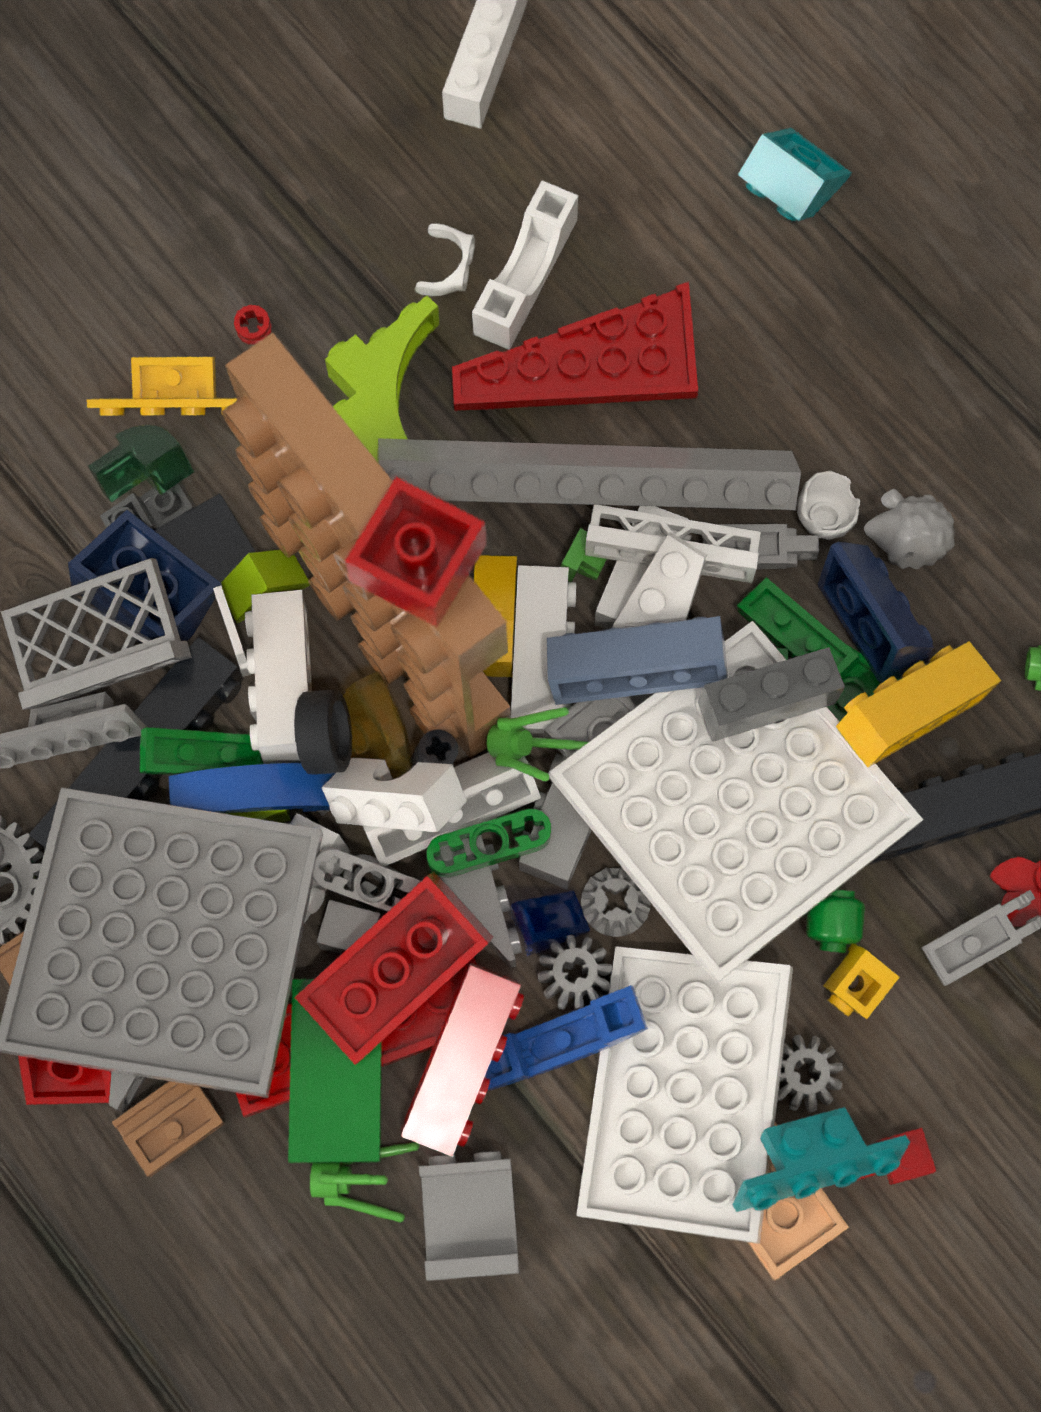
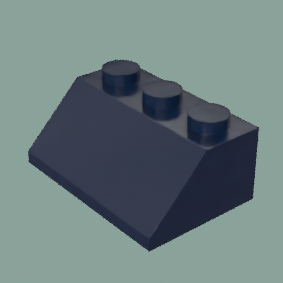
(131, 542)
(873, 611)

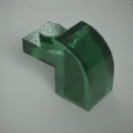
(142, 455)

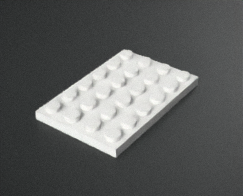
(686, 1097)

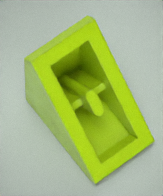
(261, 574)

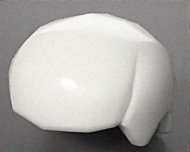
(828, 505)

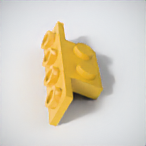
(167, 383)

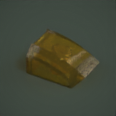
(378, 725)

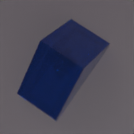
(548, 920)

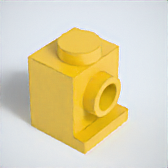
(873, 983)

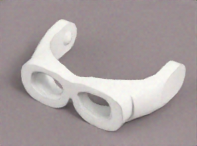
(458, 280)

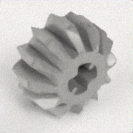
(568, 959)
(818, 1067)

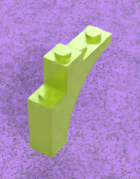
(375, 372)

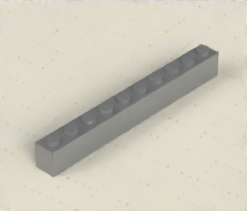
(594, 474)

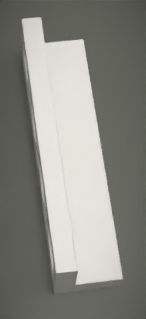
(641, 548)

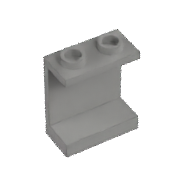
(469, 1217)

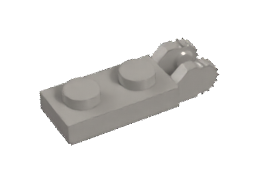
(979, 940)

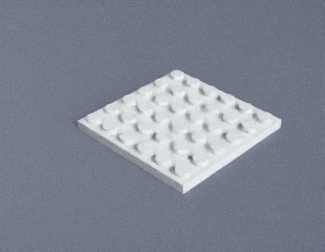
(734, 829)

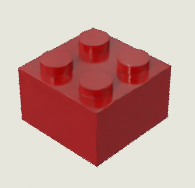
(416, 551)

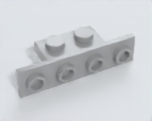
(69, 728)

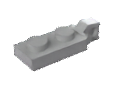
(778, 545)

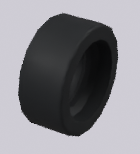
(323, 732)

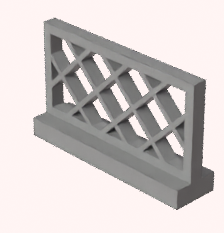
(105, 670)

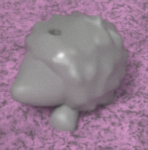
(913, 530)

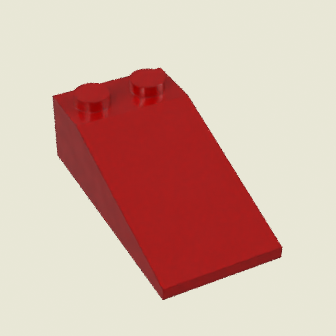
(394, 967)

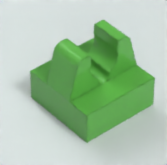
(579, 562)

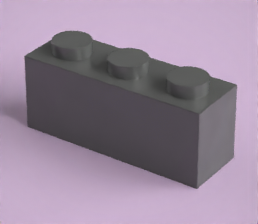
(770, 694)

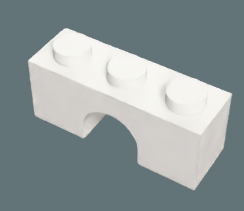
(416, 801)

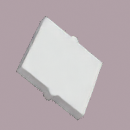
(231, 629)

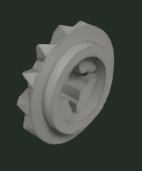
(614, 922)

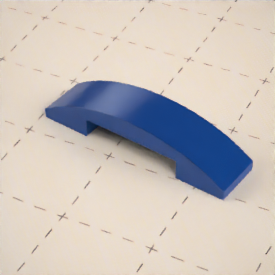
(250, 789)
(568, 1038)

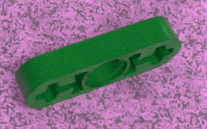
(523, 843)

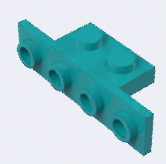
(816, 1155)

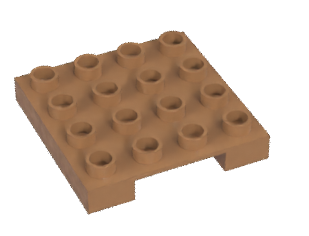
(316, 500)

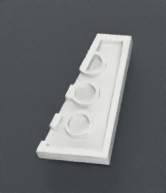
(664, 590)

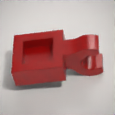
(915, 1161)

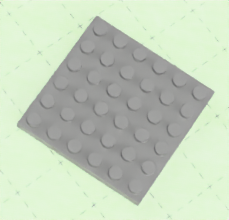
(161, 942)

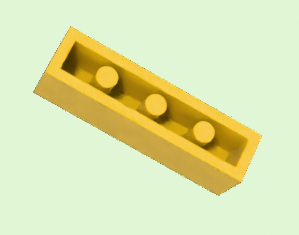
(916, 703)

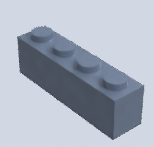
(636, 660)

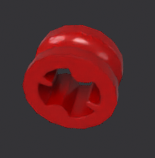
(242, 317)

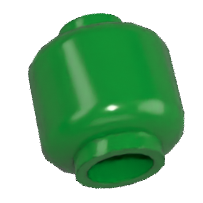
(836, 921)

